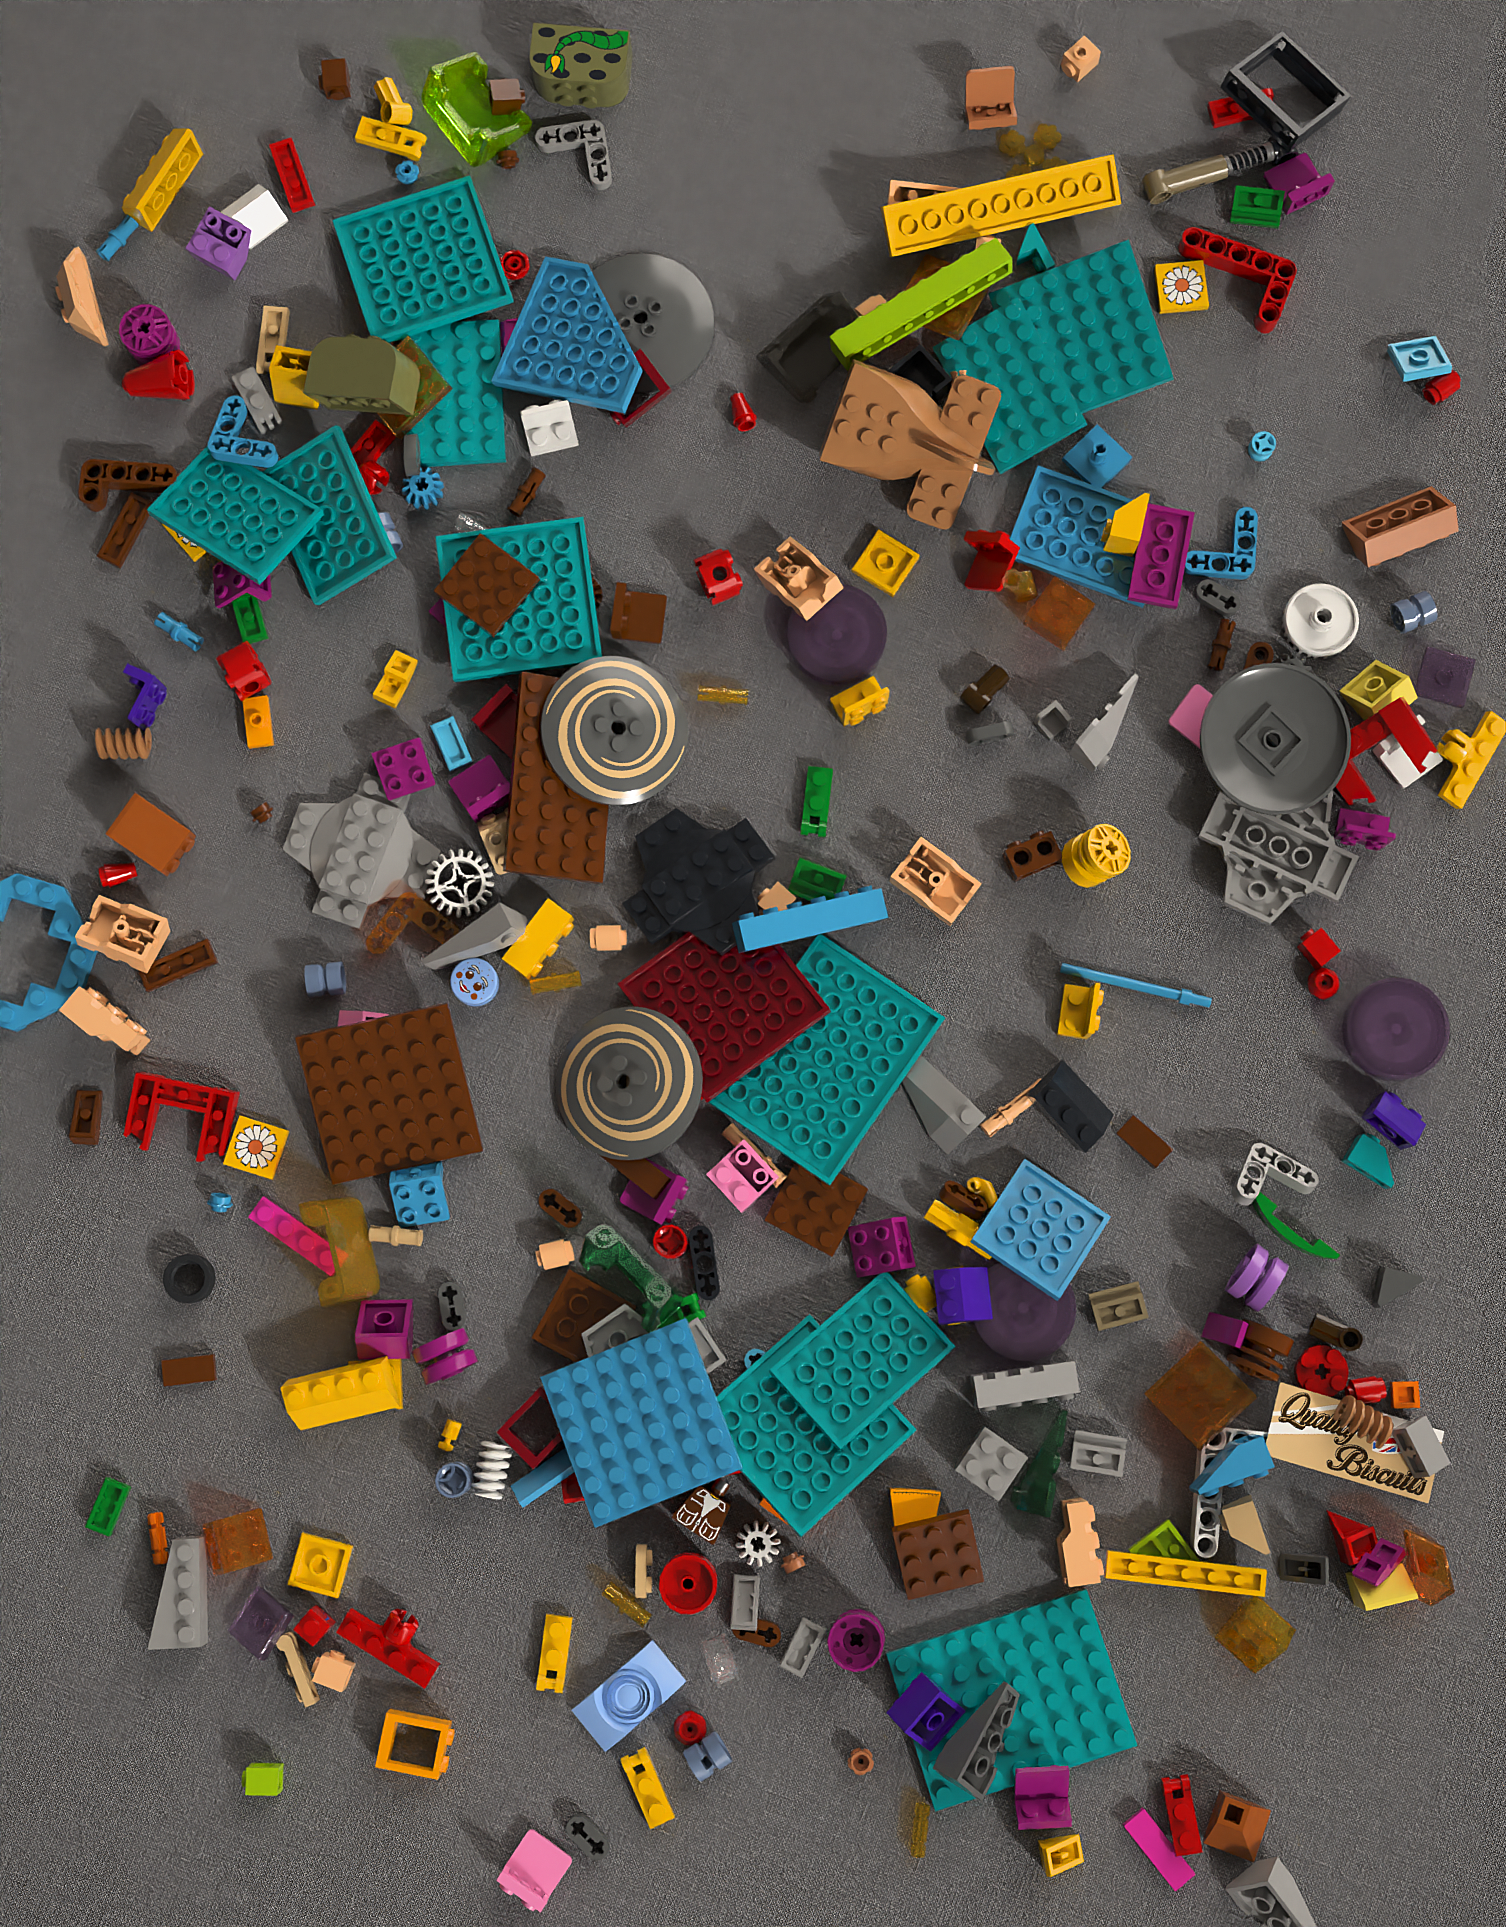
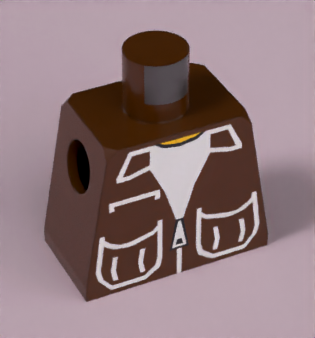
(705, 1510)

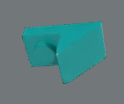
(1035, 249)

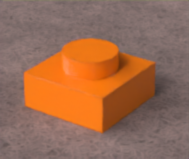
(1405, 1394)

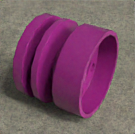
(157, 342)
(852, 1655)

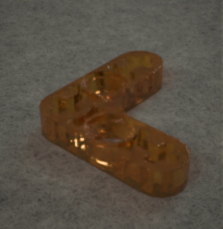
(415, 915)

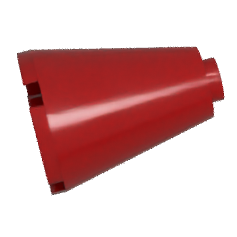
(161, 378)

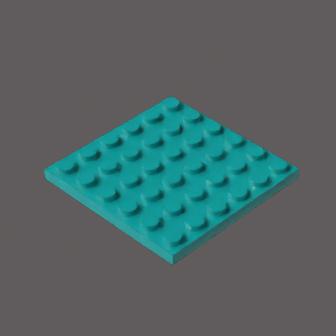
(423, 261)
(1095, 325)
(554, 622)
(788, 1453)

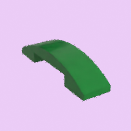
(1316, 1248)

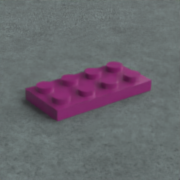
(1161, 556)

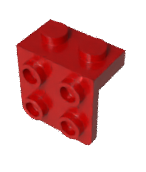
(993, 559)

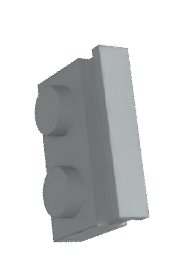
(1098, 1453)

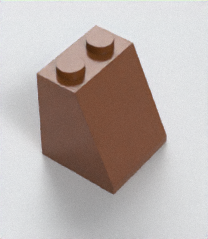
(151, 835)

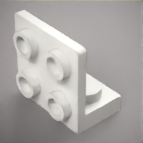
(549, 427)
(1399, 764)

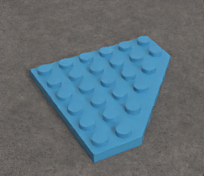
(569, 342)

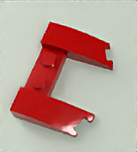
(1393, 719)
(152, 1090)

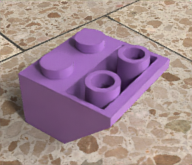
(220, 243)

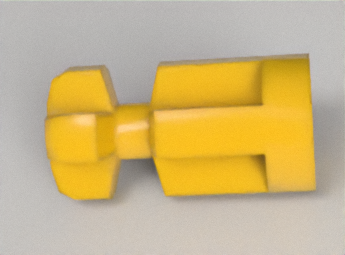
(450, 1433)

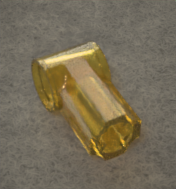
(1020, 584)

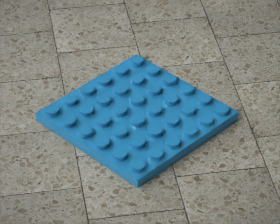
(641, 1423)

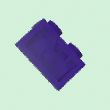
(151, 695)

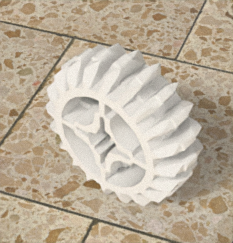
(465, 903)

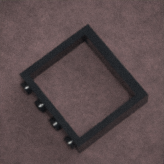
(1264, 110)

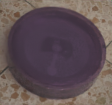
(840, 640)
(1395, 1029)
(1025, 1319)

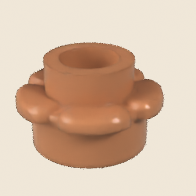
(793, 1562)
(867, 1765)

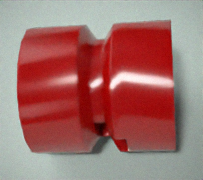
(670, 1241)

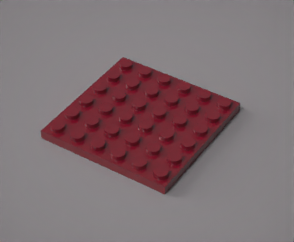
(729, 1005)

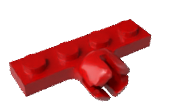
(366, 453)
(390, 1643)

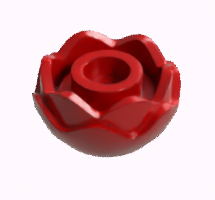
(515, 257)
(1323, 991)
(691, 1719)

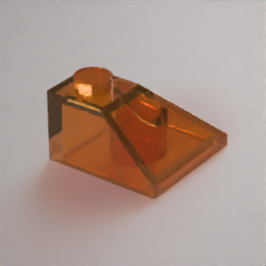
(1427, 1568)

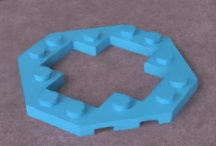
(65, 924)

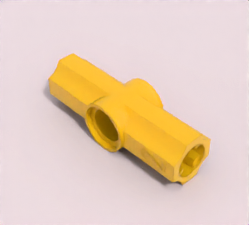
(957, 1226)

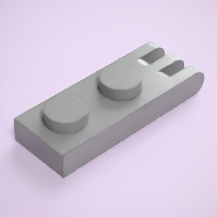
(256, 399)

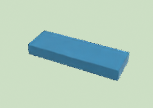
(543, 1478)

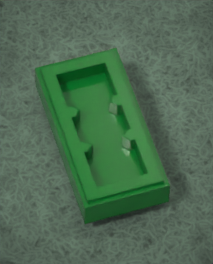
(108, 1506)

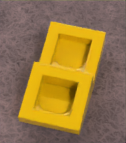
(395, 679)

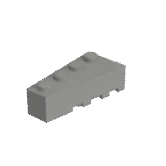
(1024, 1384)
(182, 1604)

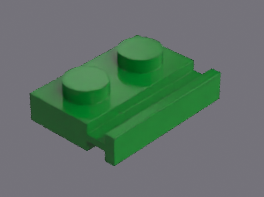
(1257, 207)
(814, 881)

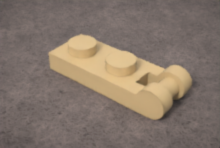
(272, 333)
(297, 1667)

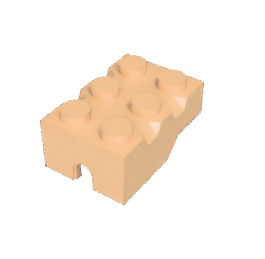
(798, 579)
(935, 881)
(124, 933)
(105, 1021)
(1078, 1543)

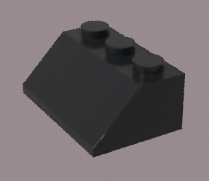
(1071, 1106)

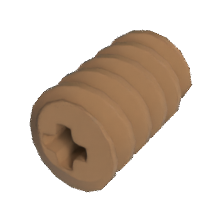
(123, 745)
(1364, 1419)

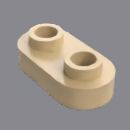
(643, 1583)

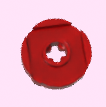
(1331, 1359)

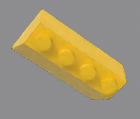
(163, 178)
(340, 1393)

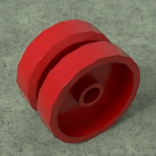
(688, 1566)

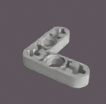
(589, 142)
(1262, 1168)

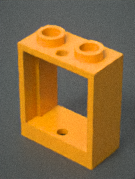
(388, 1737)

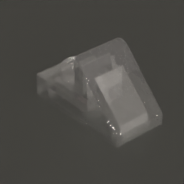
(720, 1660)

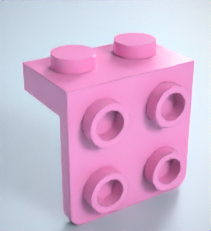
(1189, 714)
(534, 1870)

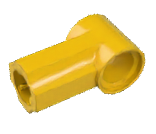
(393, 108)

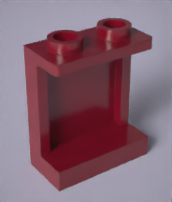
(498, 719)

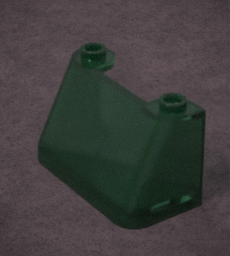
(607, 1247)

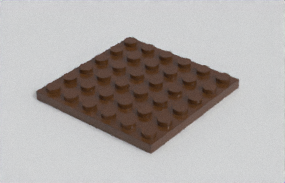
(389, 1093)

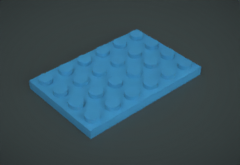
(1063, 531)

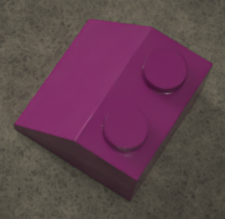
(385, 1329)

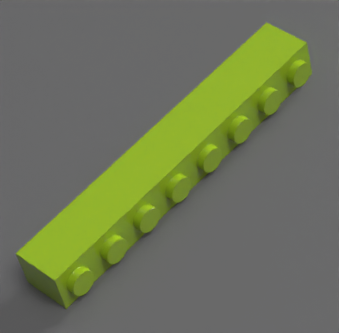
(921, 303)

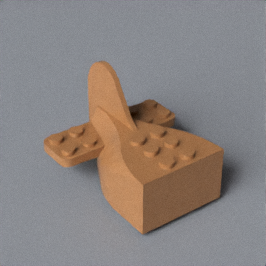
(899, 432)

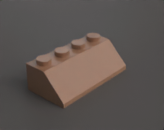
(1401, 526)

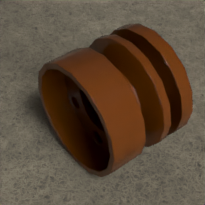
(1259, 1351)

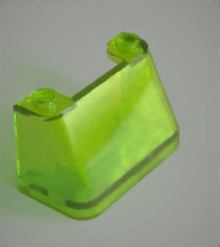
(460, 105)

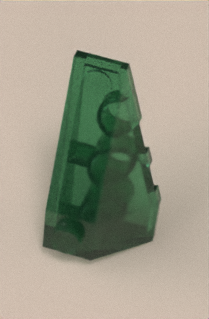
(1036, 1486)

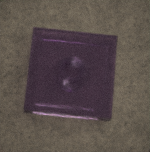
(1444, 677)
(260, 1623)

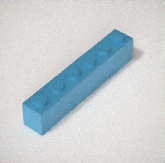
(809, 920)

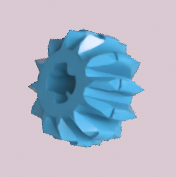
(426, 496)

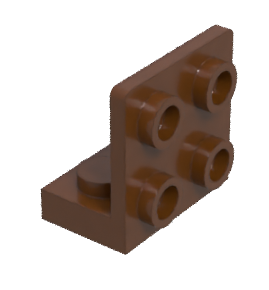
(637, 615)

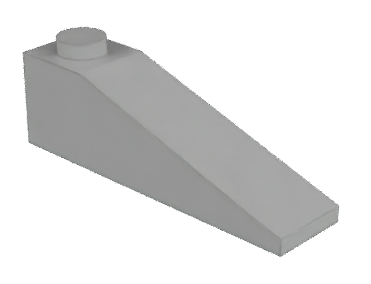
(1097, 740)
(487, 934)
(941, 1106)
(1270, 1895)

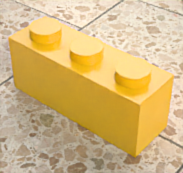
(539, 939)

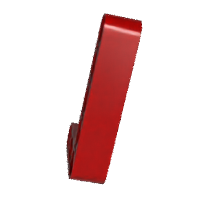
(1246, 269)

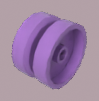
(1256, 1277)

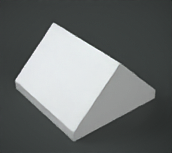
(258, 212)

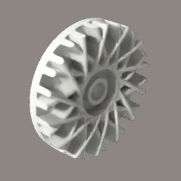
(1310, 634)

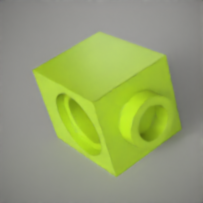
(263, 1779)

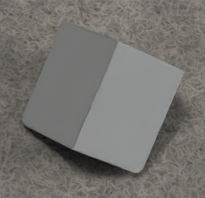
(1052, 720)

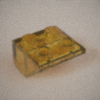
(1255, 1634)

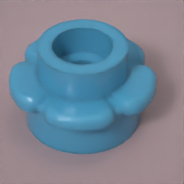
(407, 178)
(220, 1202)

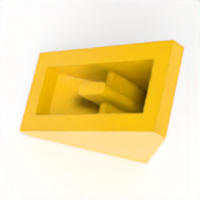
(1060, 1853)

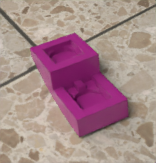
(1224, 1330)
(1379, 1563)

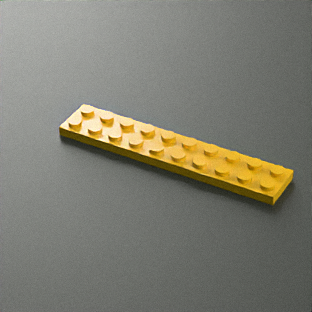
(1000, 205)

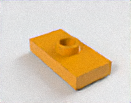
(258, 722)

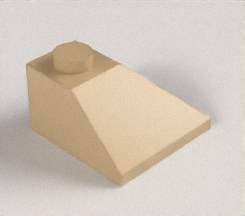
(1244, 1524)

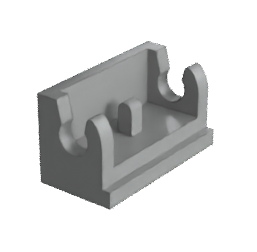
(1420, 1447)

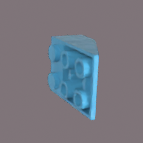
(1236, 1461)

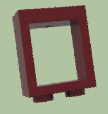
(664, 391)
(517, 1443)

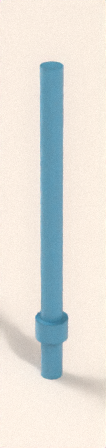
(1184, 996)

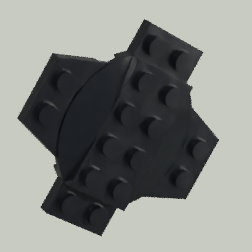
(696, 879)

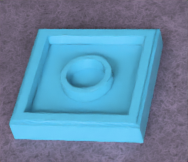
(1419, 358)

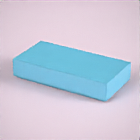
(451, 743)

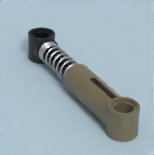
(1163, 184)

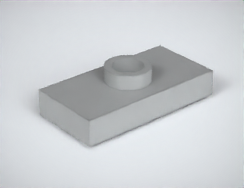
(745, 1602)
(802, 1647)

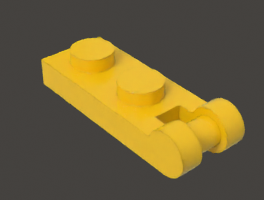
(390, 138)
(554, 1652)
(648, 1788)

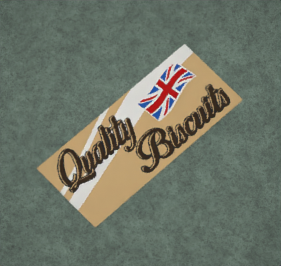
(1308, 1436)

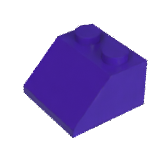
(1394, 1121)
(962, 1295)
(925, 1712)

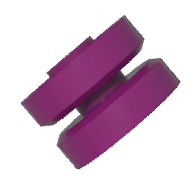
(445, 1357)

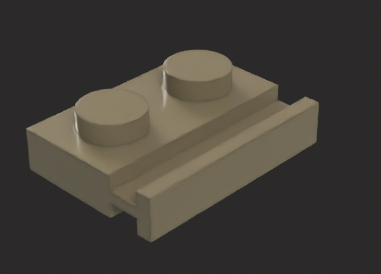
(1118, 1306)

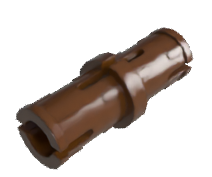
(526, 492)
(1221, 644)

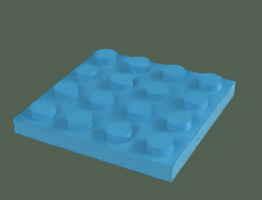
(1040, 1229)

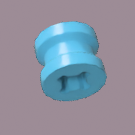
(1265, 441)

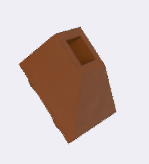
(1236, 1826)

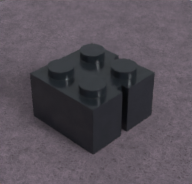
(924, 371)

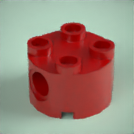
(718, 562)
(244, 670)

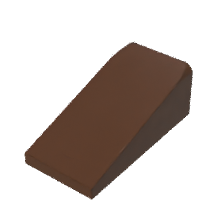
(86, 1117)
(1144, 1142)

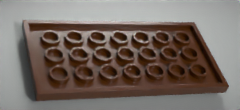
(548, 824)

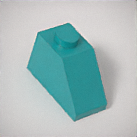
(1370, 1160)

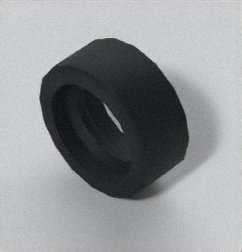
(171, 1269)

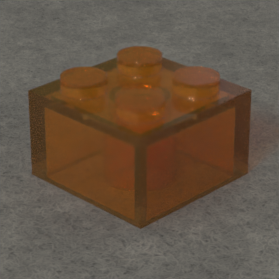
(1059, 613)

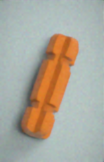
(158, 1538)

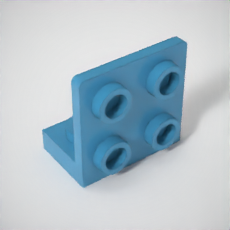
(419, 1194)

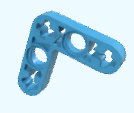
(234, 443)
(1237, 555)

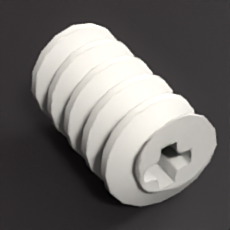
(491, 1470)

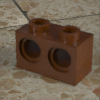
(1035, 861)

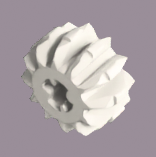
(767, 1541)

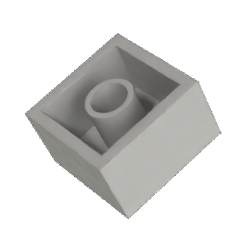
(990, 1463)

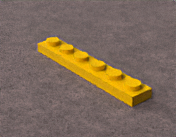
(1185, 1573)

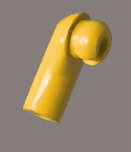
(983, 1188)

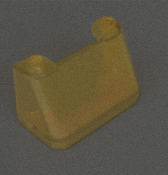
(350, 1250)

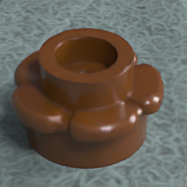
(507, 159)
(261, 813)

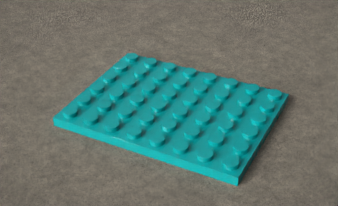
(839, 1074)
(1056, 1663)

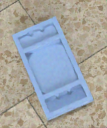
(629, 1695)

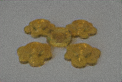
(1034, 153)

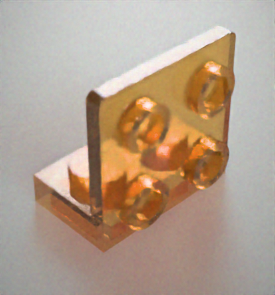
(237, 1541)

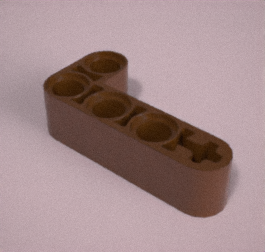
(129, 482)

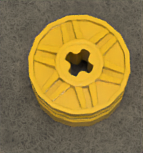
(1096, 855)

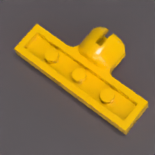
(1469, 757)

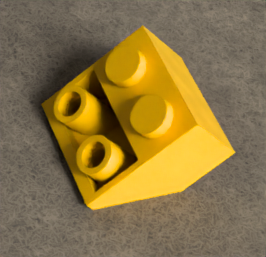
(288, 377)

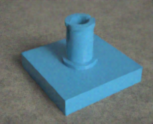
(1097, 458)

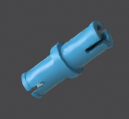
(117, 238)
(179, 631)

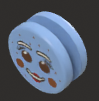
(474, 982)

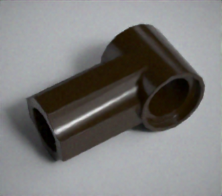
(980, 693)
(1333, 1332)

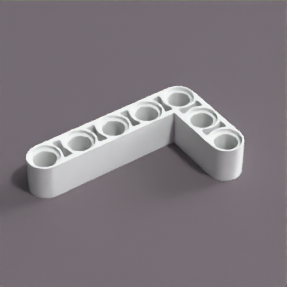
(1213, 1503)

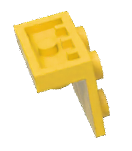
(860, 701)
(1079, 1011)

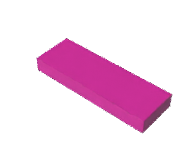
(1158, 1849)

